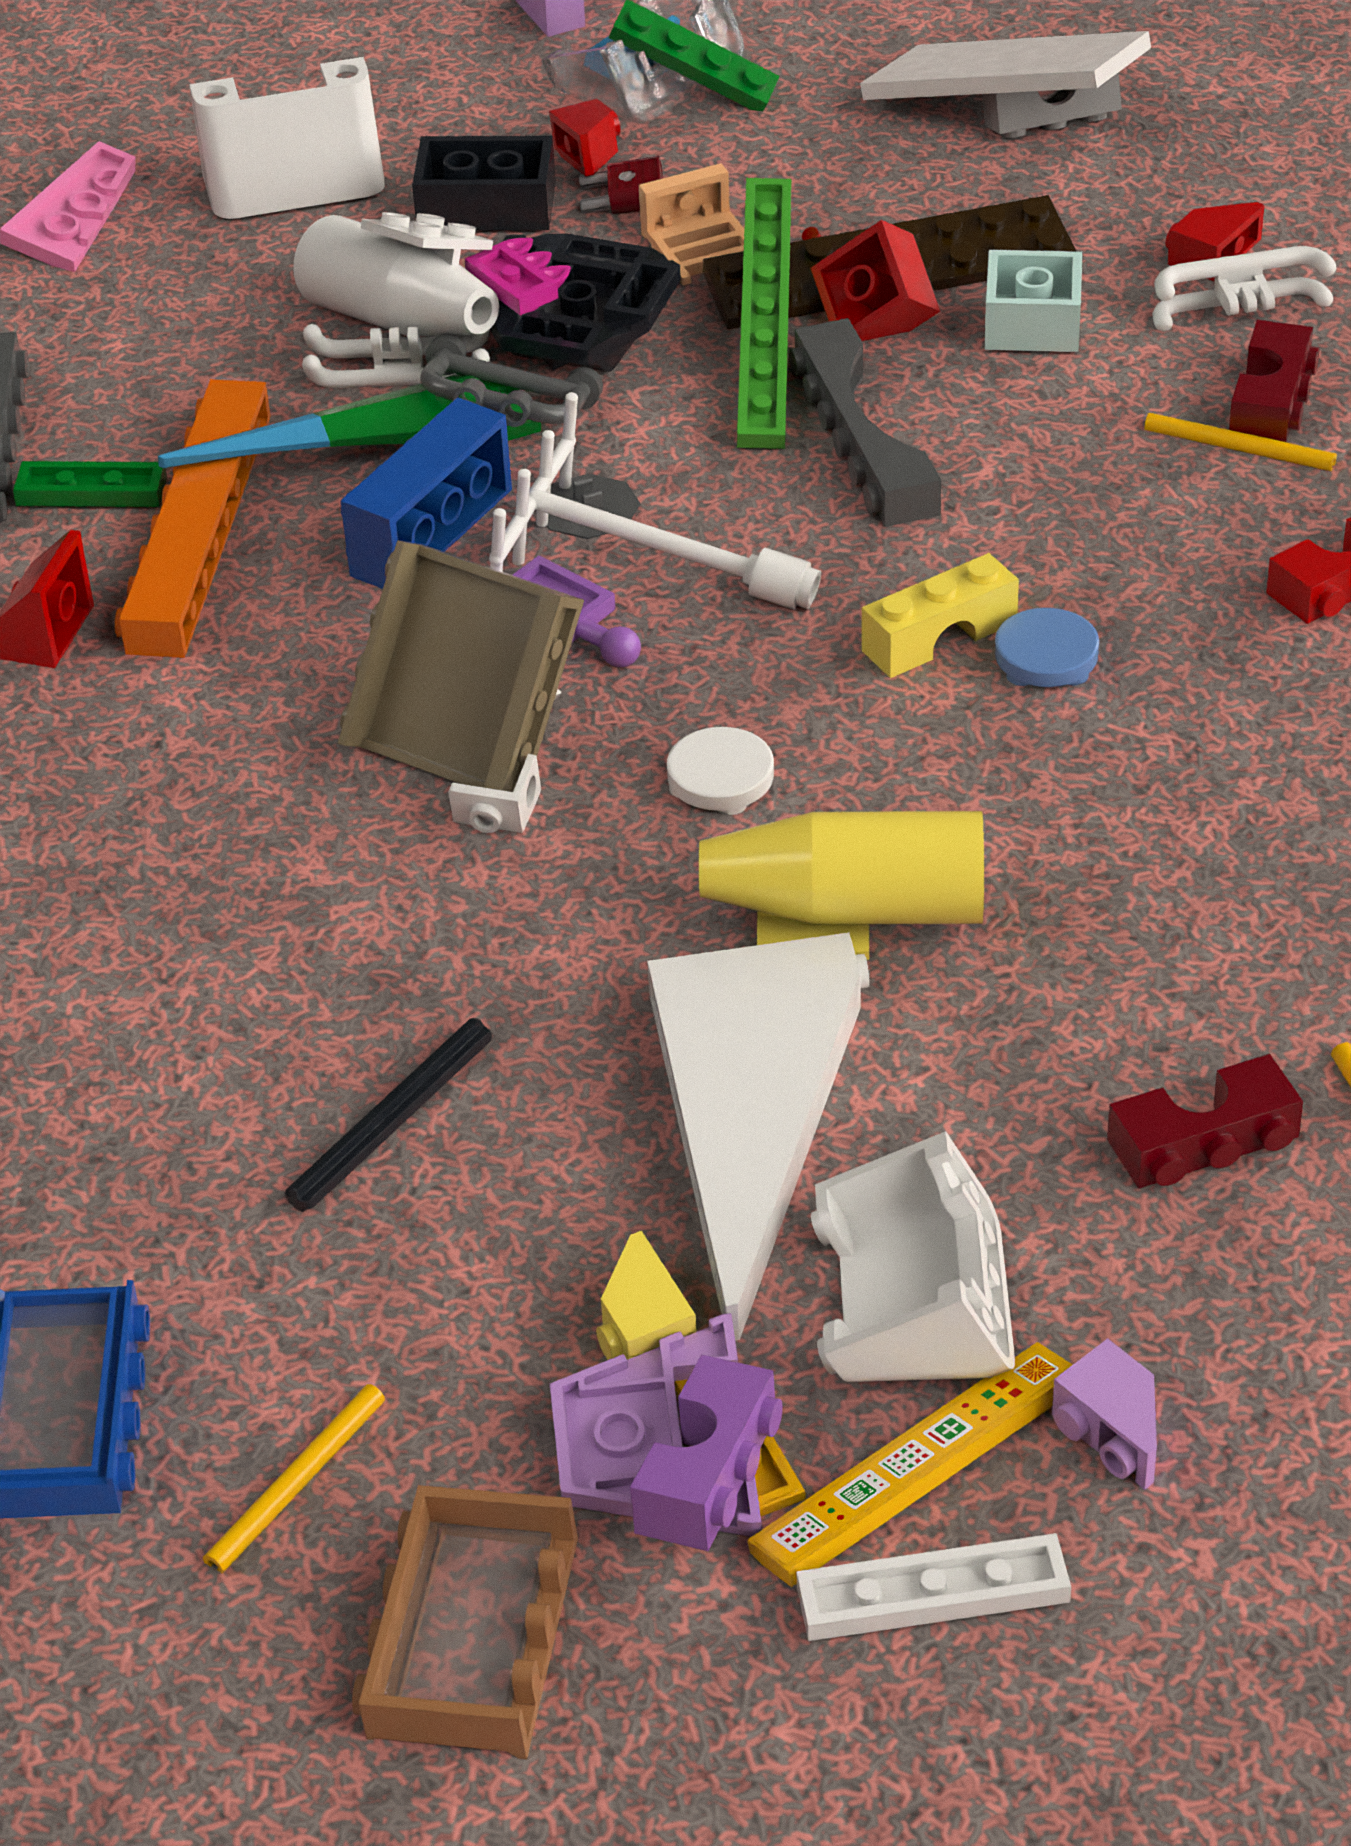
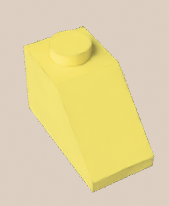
(641, 1303)

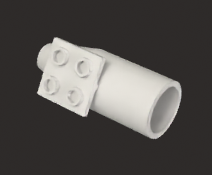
(396, 273)

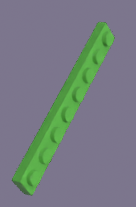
(764, 314)

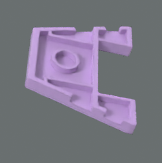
(620, 1408)

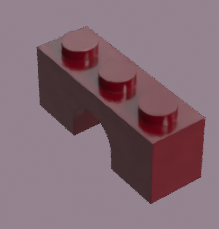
(1276, 380)
(1165, 1142)

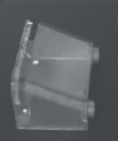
(626, 79)

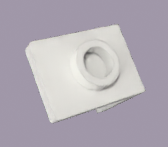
(497, 809)

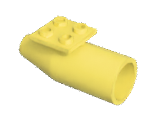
(849, 871)

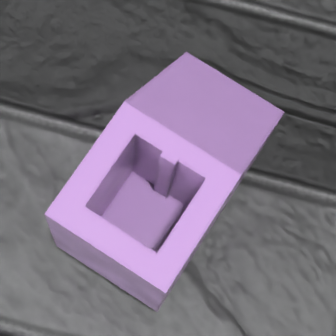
(1112, 1408)

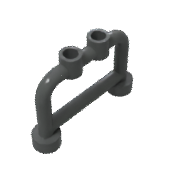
(448, 356)

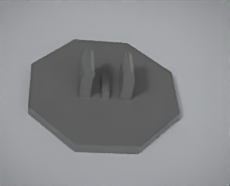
(597, 492)

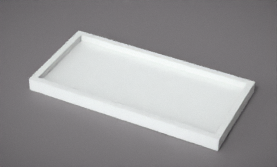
(1006, 65)

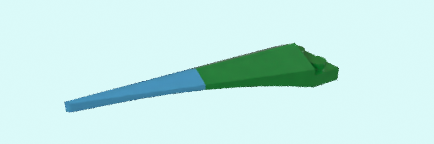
(370, 421)

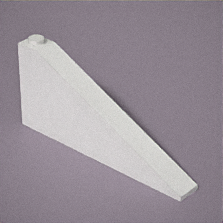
(749, 1069)

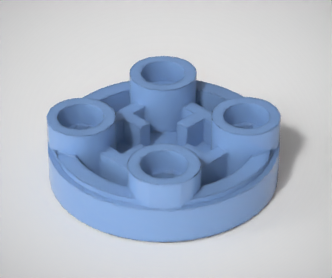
(1046, 648)

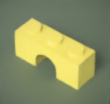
(905, 625)

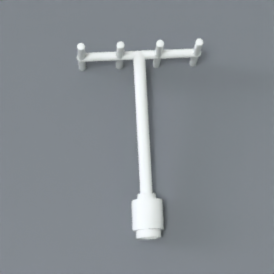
(770, 575)

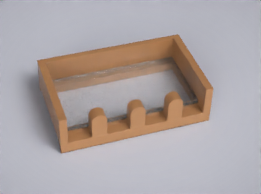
(468, 1619)

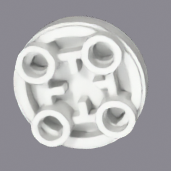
(720, 769)

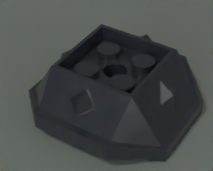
(600, 308)

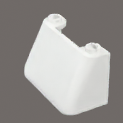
(915, 1269)

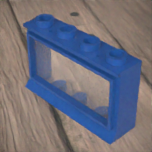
(69, 1399)

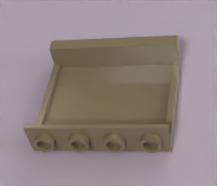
(459, 668)

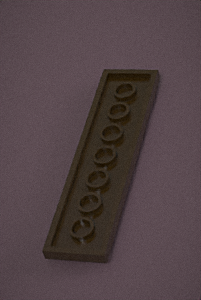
(950, 246)

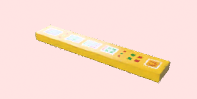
(908, 1466)

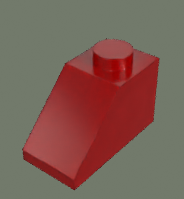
(585, 134)
(1215, 233)

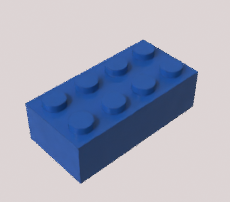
(428, 488)

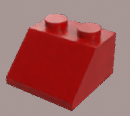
(877, 283)
(47, 605)

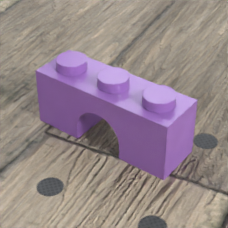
(693, 1490)

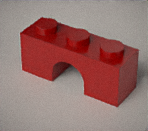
(1311, 579)

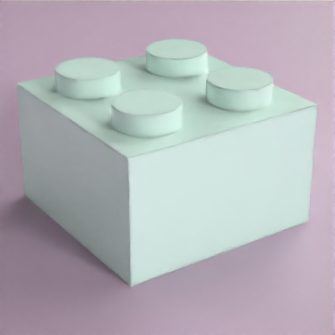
(1033, 300)

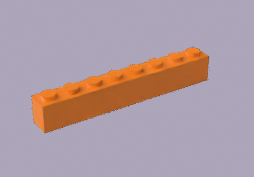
(191, 526)

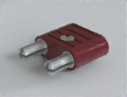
(622, 183)

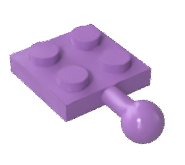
(618, 645)

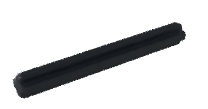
(388, 1115)

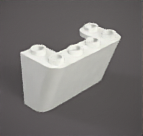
(288, 145)

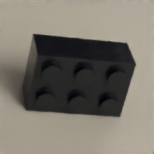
(486, 181)

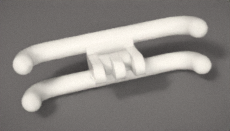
(1241, 281)
(395, 358)

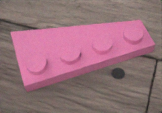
(72, 209)

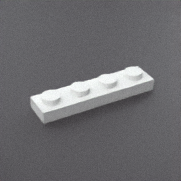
(933, 1587)

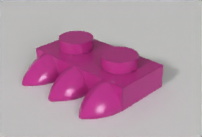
(518, 276)

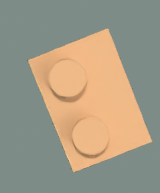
(690, 218)

